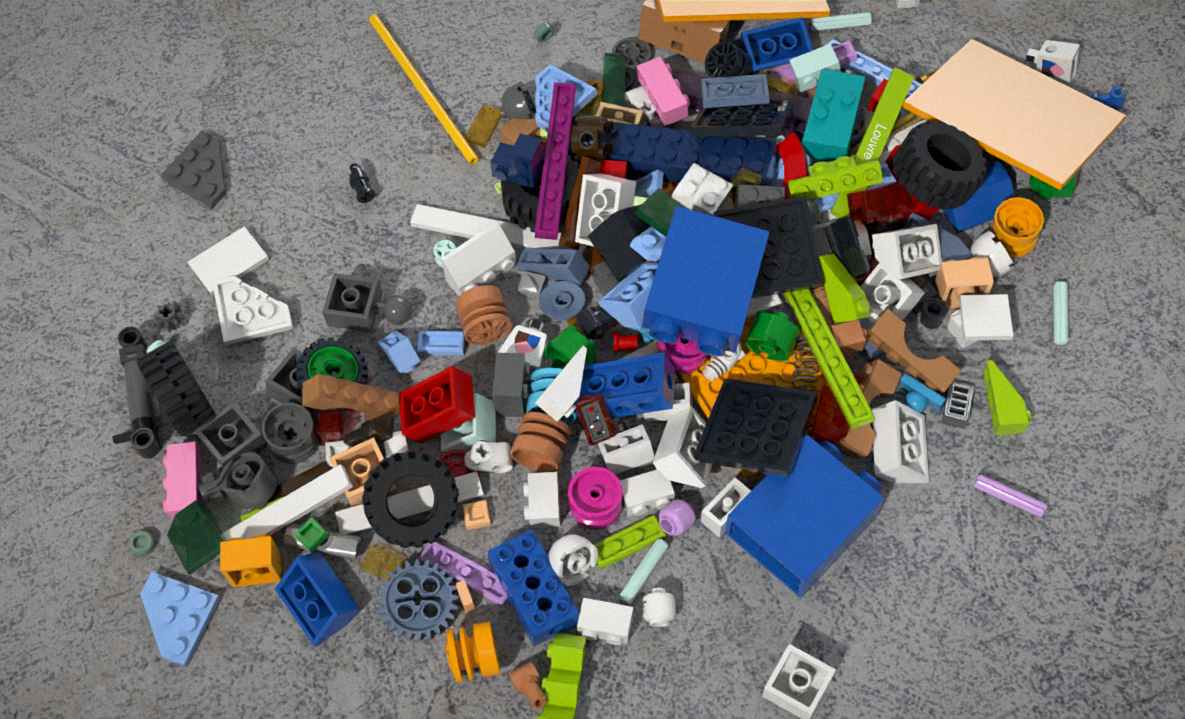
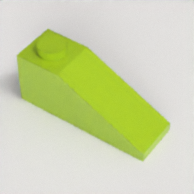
(843, 293)
(1005, 403)

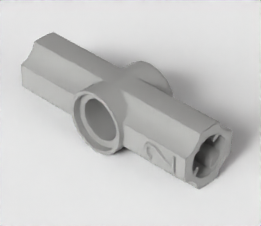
(337, 543)

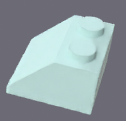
(808, 66)
(477, 429)

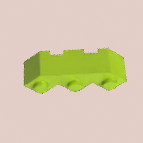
(564, 678)

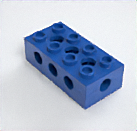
(631, 384)
(525, 601)

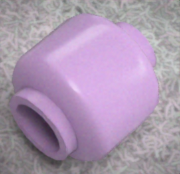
(676, 517)

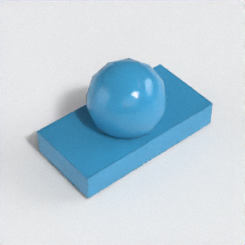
(920, 395)

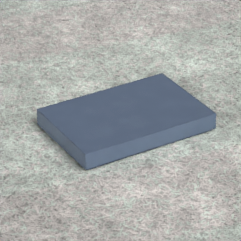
(735, 91)

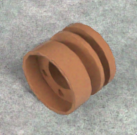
(483, 314)
(540, 442)

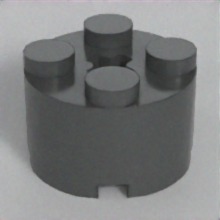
(249, 481)

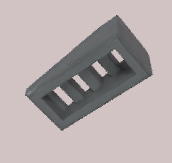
(953, 418)

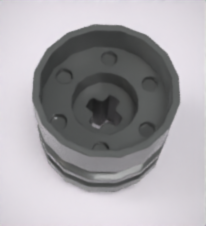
(282, 424)

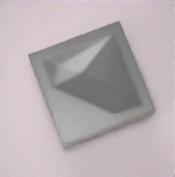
(531, 284)

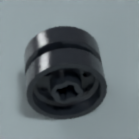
(727, 61)

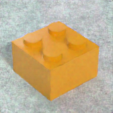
(250, 561)

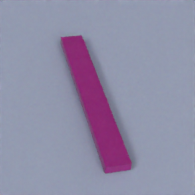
(555, 161)

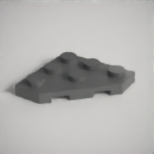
(199, 170)

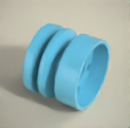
(539, 383)

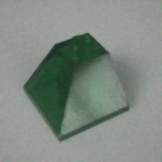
(195, 536)

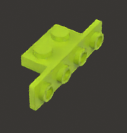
(836, 178)

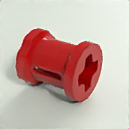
(625, 342)

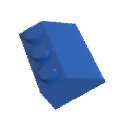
(776, 43)
(984, 201)
(316, 597)

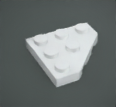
(248, 311)

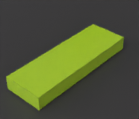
(628, 541)

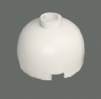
(997, 256)
(572, 558)

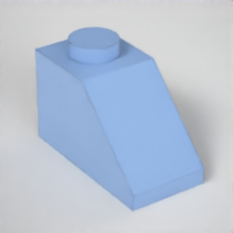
(398, 351)

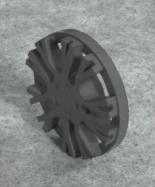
(632, 52)

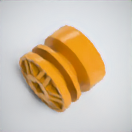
(1017, 226)
(472, 652)

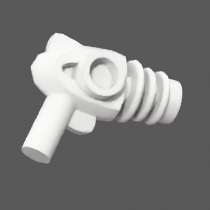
(720, 364)

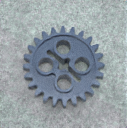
(418, 623)

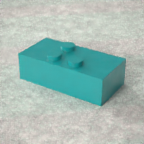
(833, 115)

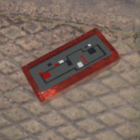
(595, 418)

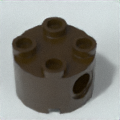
(592, 137)

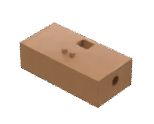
(684, 38)

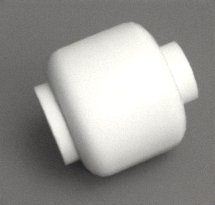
(659, 607)

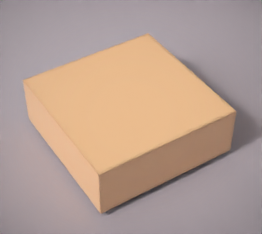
(476, 515)
(465, 596)

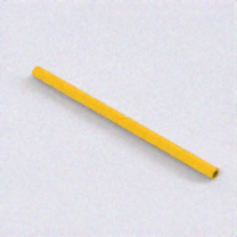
(424, 90)

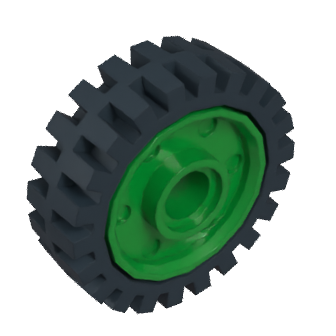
(334, 357)

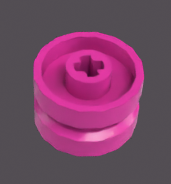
(683, 355)
(595, 497)

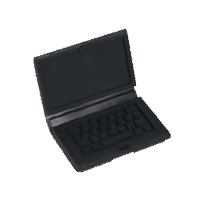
(614, 238)
(842, 240)

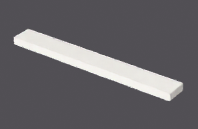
(469, 226)

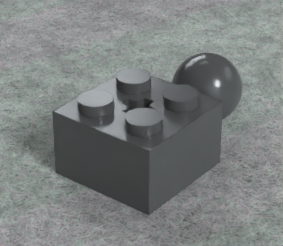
(756, 194)
(356, 302)

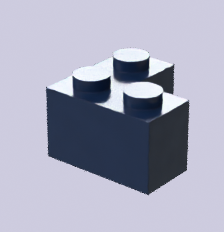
(519, 162)

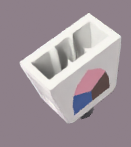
(1056, 60)
(528, 341)

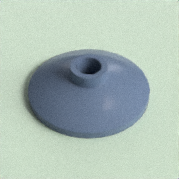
(562, 293)

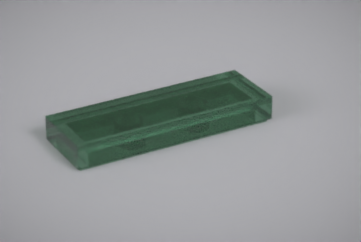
(613, 79)

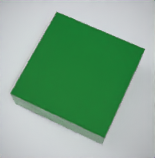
(311, 534)

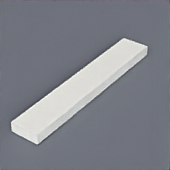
(408, 504)
(293, 505)

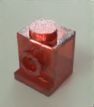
(329, 427)

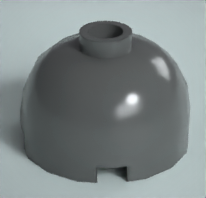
(517, 103)

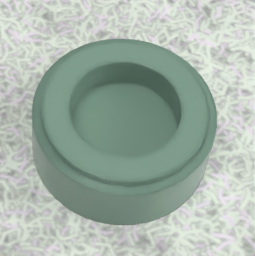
(544, 32)
(142, 543)

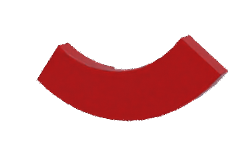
(793, 159)

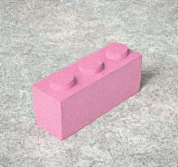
(663, 90)
(183, 476)

